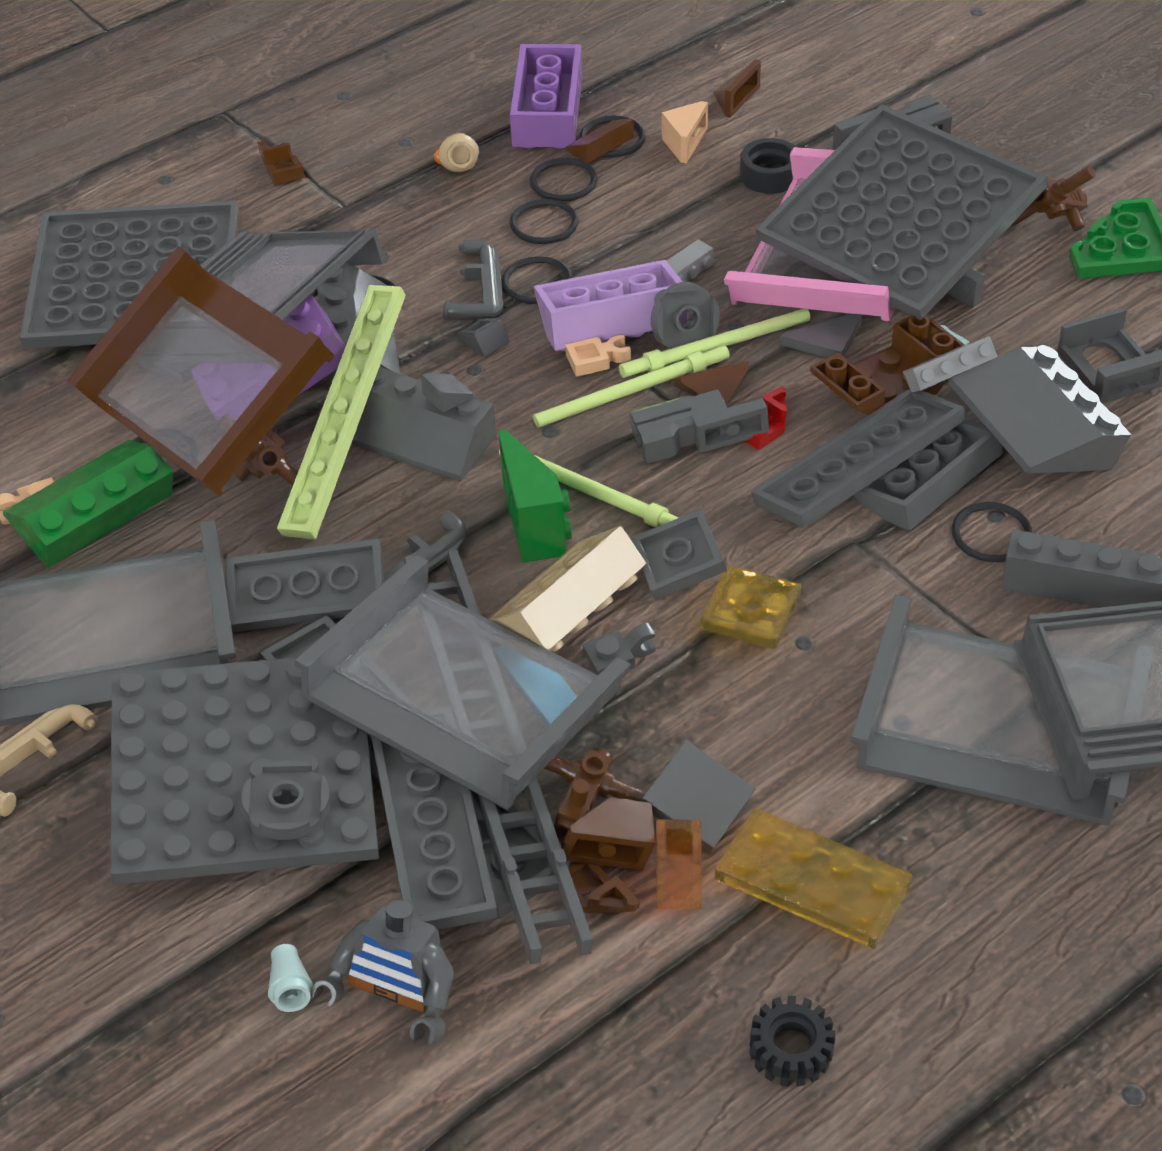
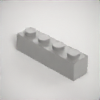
(692, 260)
(950, 364)

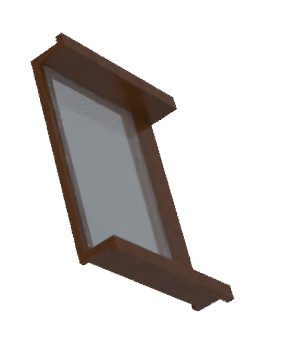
(198, 370)

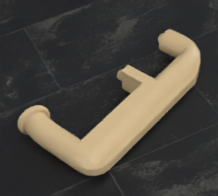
(35, 738)

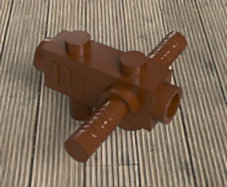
(1062, 198)
(266, 459)
(588, 781)

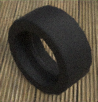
(766, 179)

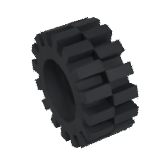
(792, 1017)

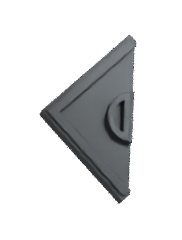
(824, 337)

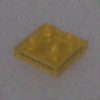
(751, 606)

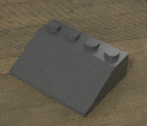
(1042, 412)

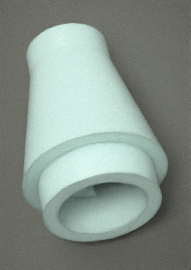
(288, 980)

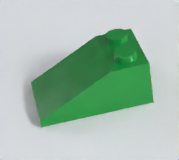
(533, 502)

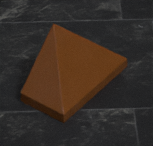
(739, 88)
(724, 379)

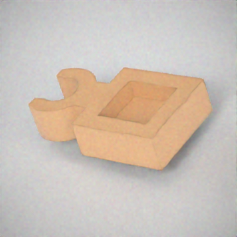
(593, 356)

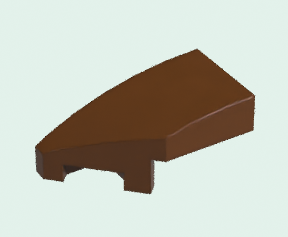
(281, 163)
(599, 892)

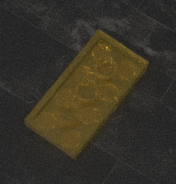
(814, 877)

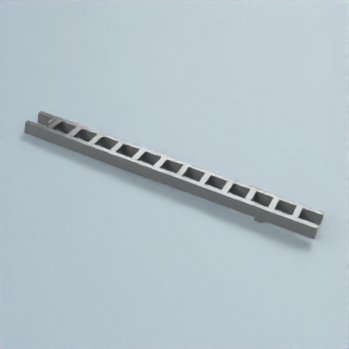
(539, 815)

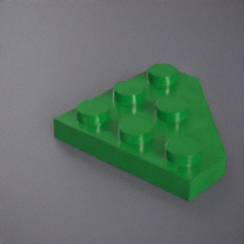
(1121, 242)

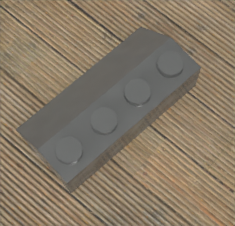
(341, 300)
(413, 430)
(1081, 571)

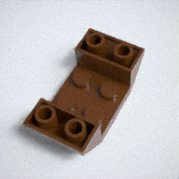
(881, 376)

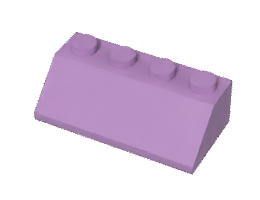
(603, 303)

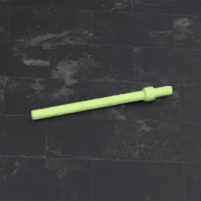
(655, 359)
(691, 364)
(653, 514)

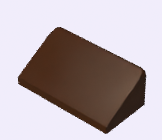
(602, 140)

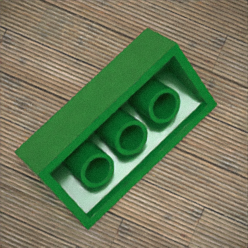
(91, 501)

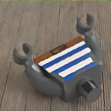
(396, 961)

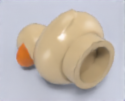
(457, 153)

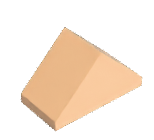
(684, 128)

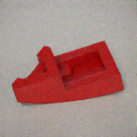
(776, 418)

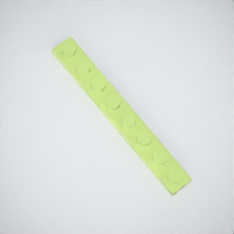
(341, 413)

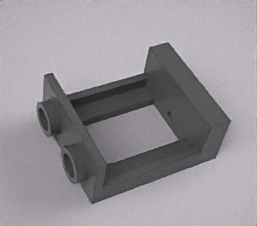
(1131, 376)

